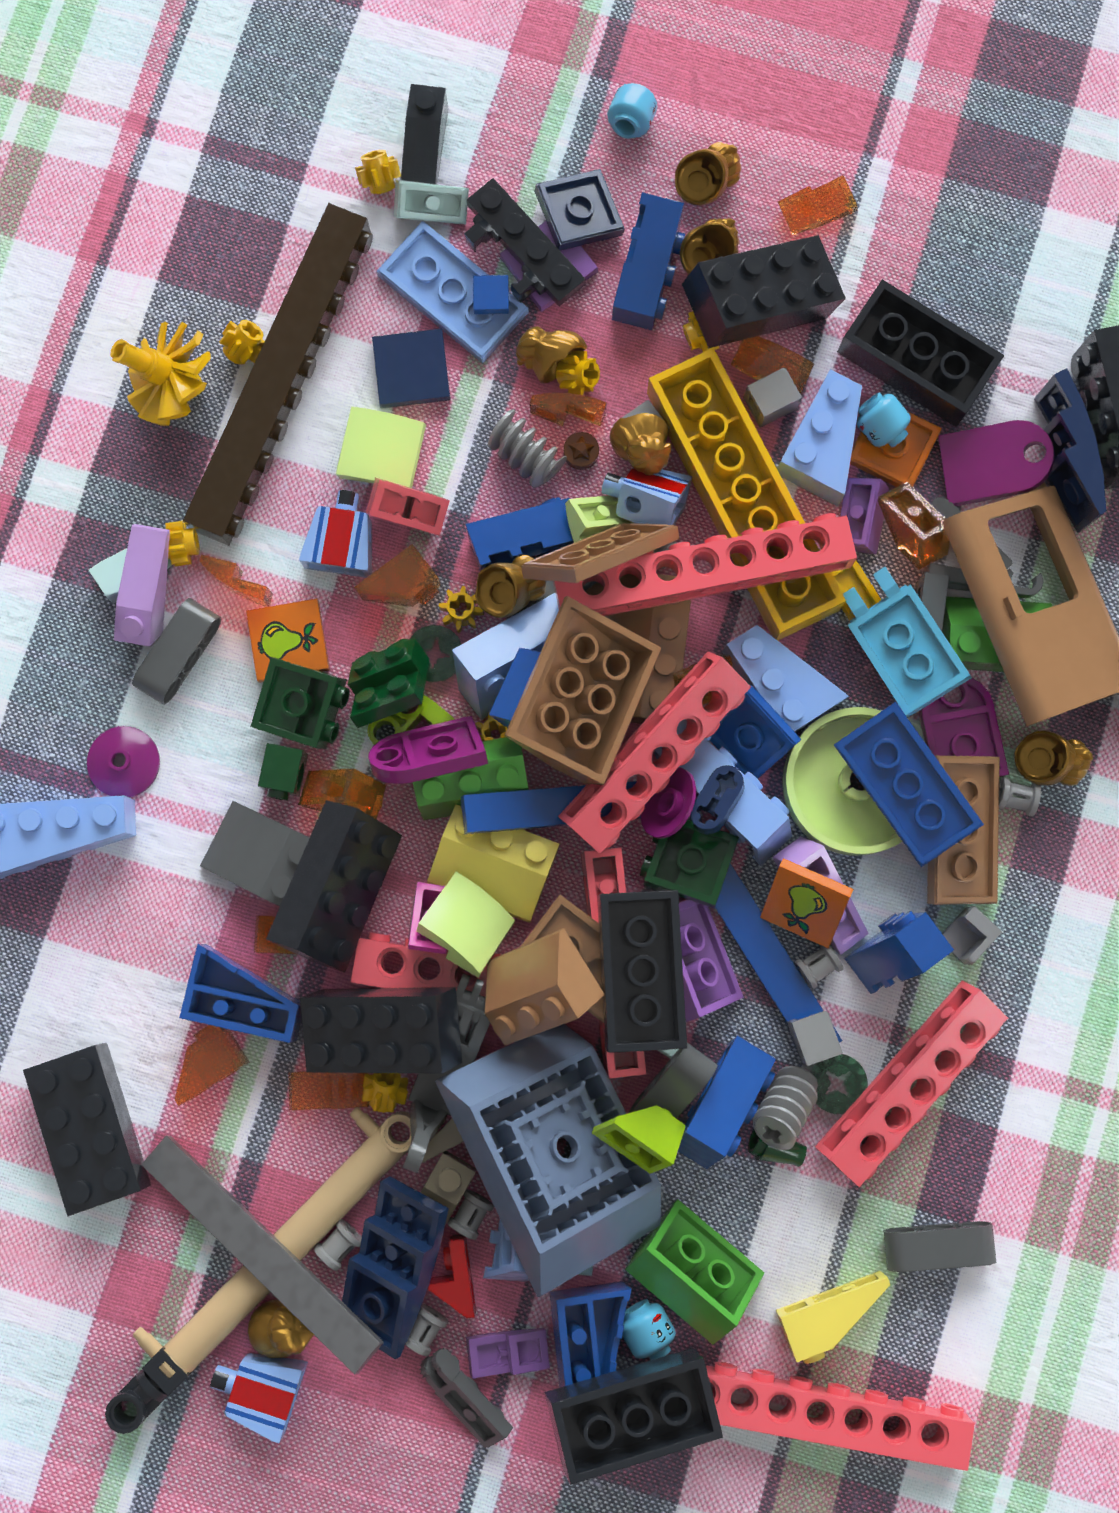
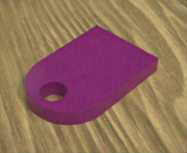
(991, 461)
(965, 726)
(428, 752)

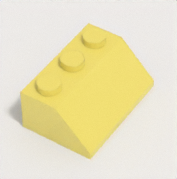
(503, 863)

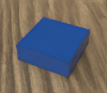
(491, 294)

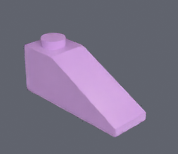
(143, 587)
(815, 858)

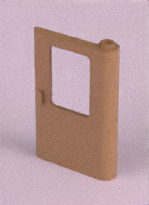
(1055, 654)

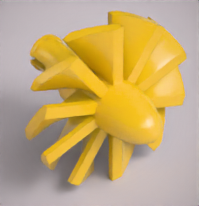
(162, 377)

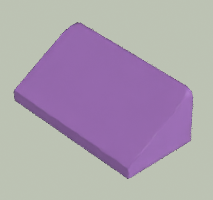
(864, 512)

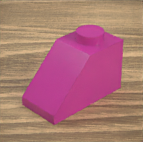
(423, 900)

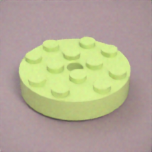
(819, 794)

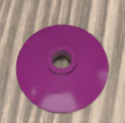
(138, 770)
(671, 807)

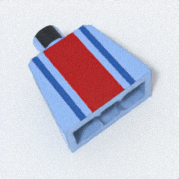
(649, 498)
(339, 539)
(261, 1392)

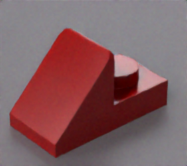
(458, 1287)

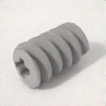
(524, 451)
(786, 1107)

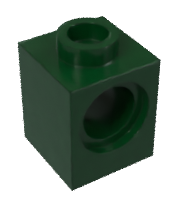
(282, 771)

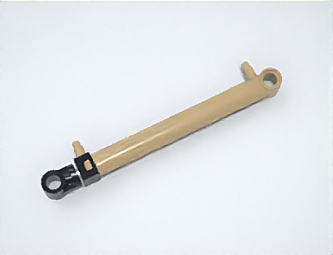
(243, 1291)

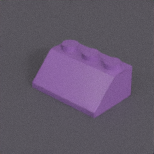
(706, 967)

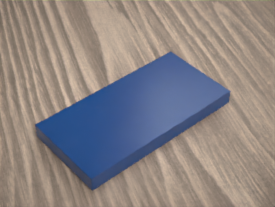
(908, 784)

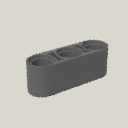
(176, 651)
(677, 1082)
(939, 1246)

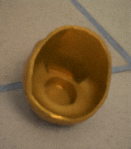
(706, 173)
(709, 241)
(545, 350)
(642, 442)
(504, 591)
(1051, 759)
(277, 1331)

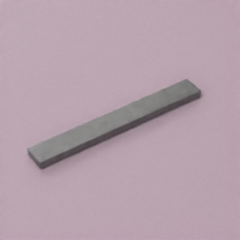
(263, 1255)

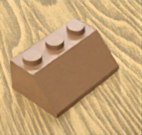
(538, 988)

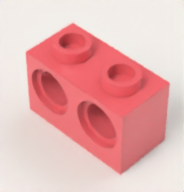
(407, 506)

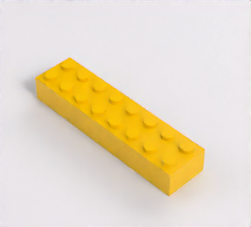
(738, 482)

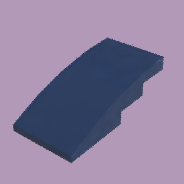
(1077, 461)
(395, 1263)

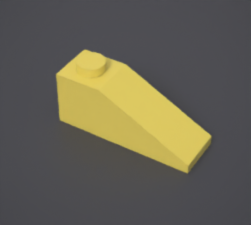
(825, 1318)

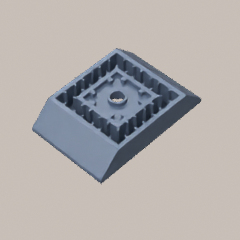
(554, 1208)

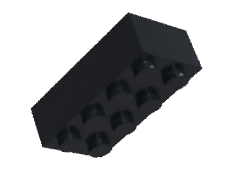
(763, 291)
(919, 353)
(1098, 377)
(334, 886)
(642, 971)
(381, 1030)
(87, 1128)
(633, 1415)

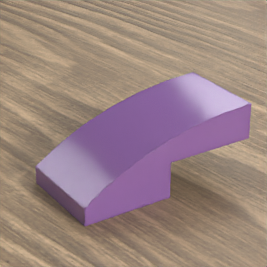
(507, 1352)

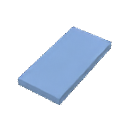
(440, 285)

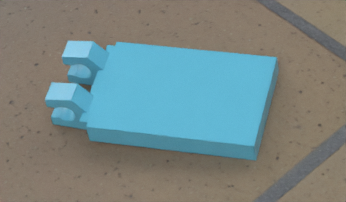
(905, 645)

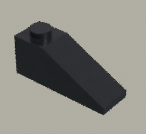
(424, 133)

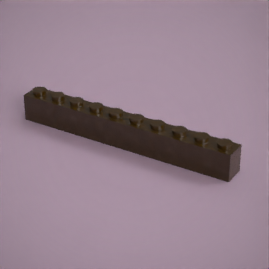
(279, 375)

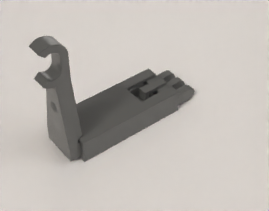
(938, 578)
(428, 1107)

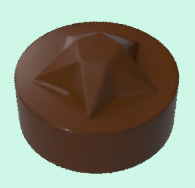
(581, 450)

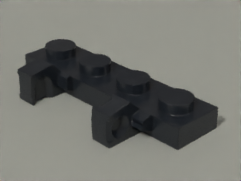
(541, 261)

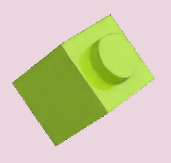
(644, 1137)

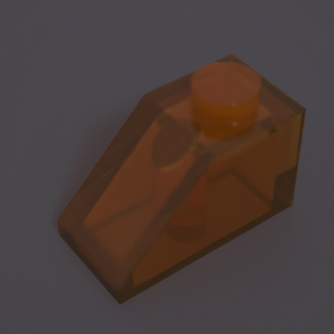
(914, 525)
(401, 581)
(343, 787)
(208, 1062)

